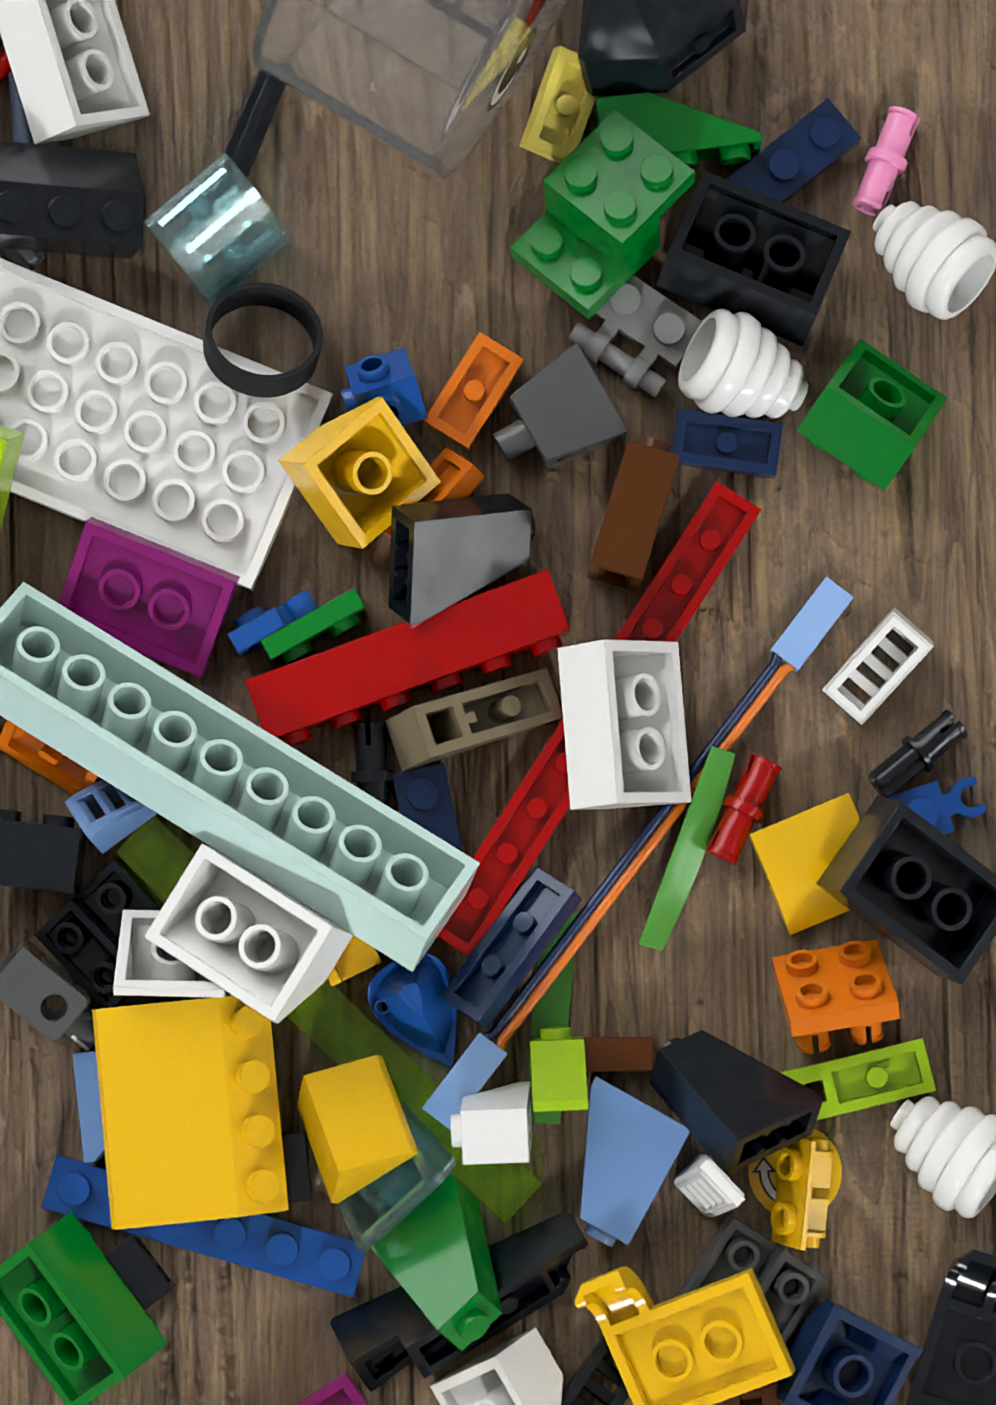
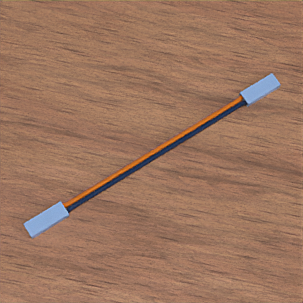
(483, 1055)

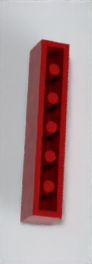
(408, 658)

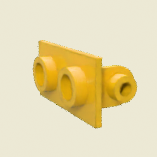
(797, 1216)

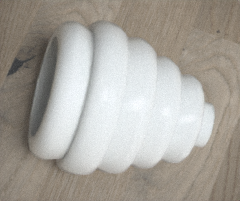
(934, 256)
(740, 368)
(949, 1151)

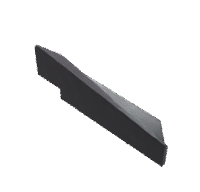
(394, 1331)

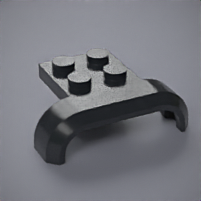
(961, 1338)

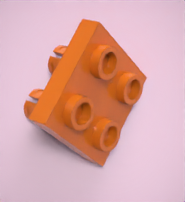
(835, 991)

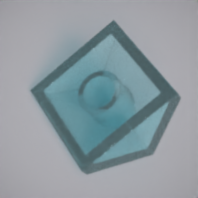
(394, 1195)

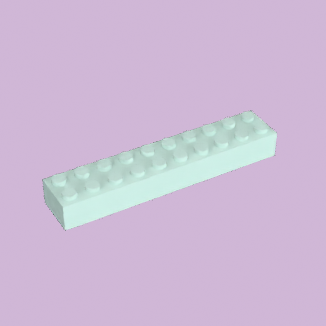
(226, 780)

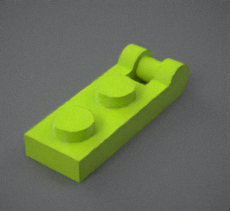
(869, 1077)

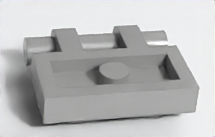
(646, 320)

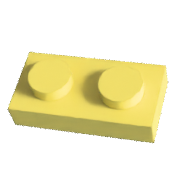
(559, 108)

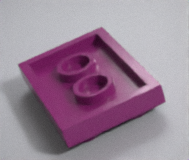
(148, 595)

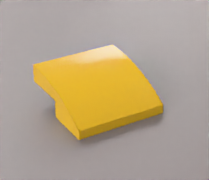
(796, 856)

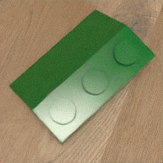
(75, 1313)

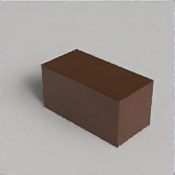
(618, 1054)

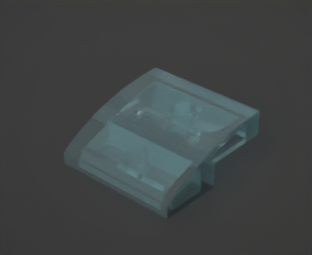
(218, 229)

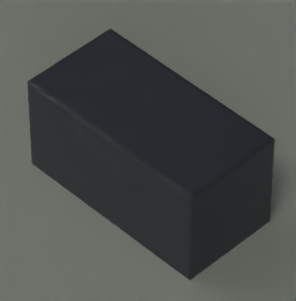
(297, 1166)
(140, 1271)

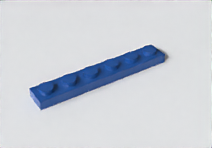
(250, 1241)

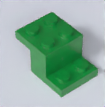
(602, 214)

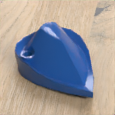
(415, 1007)

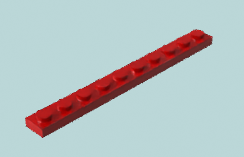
(544, 791)

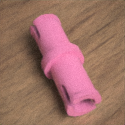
(886, 160)

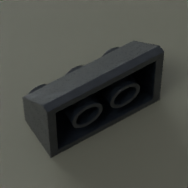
(70, 200)
(753, 257)

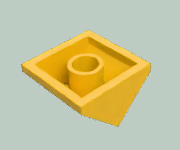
(354, 1124)

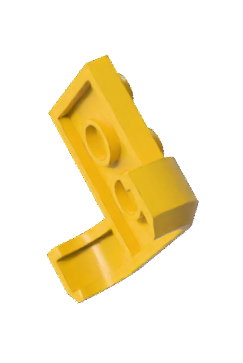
(690, 1346)

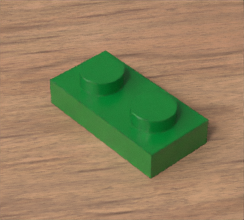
(334, 617)

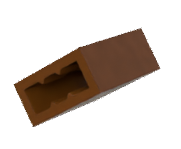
(633, 513)

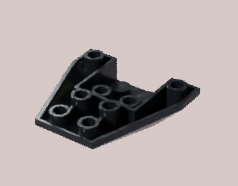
(652, 42)

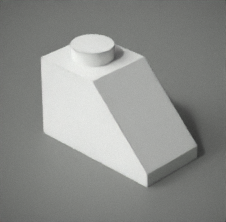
(495, 1125)

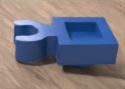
(259, 624)
(937, 808)

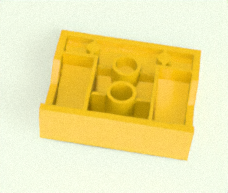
(189, 1112)

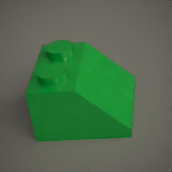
(872, 415)

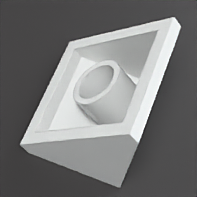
(150, 970)

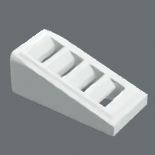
(908, 631)
(708, 1187)

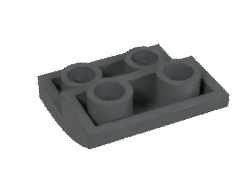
(784, 1279)

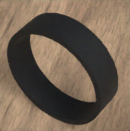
(262, 295)

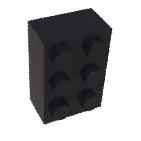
(916, 889)

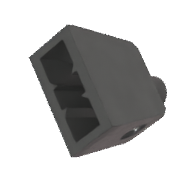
(561, 413)

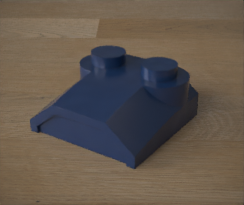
(845, 1361)

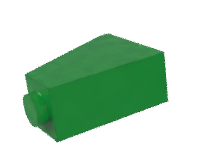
(445, 1262)

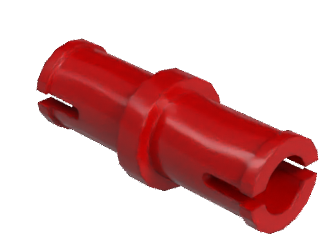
(743, 809)

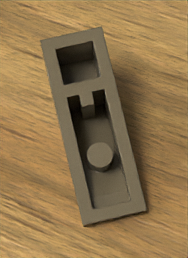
(473, 718)

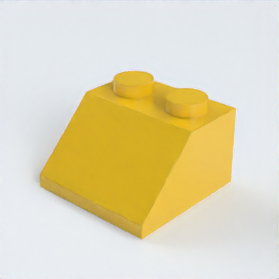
(358, 470)

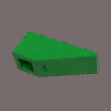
(682, 129)

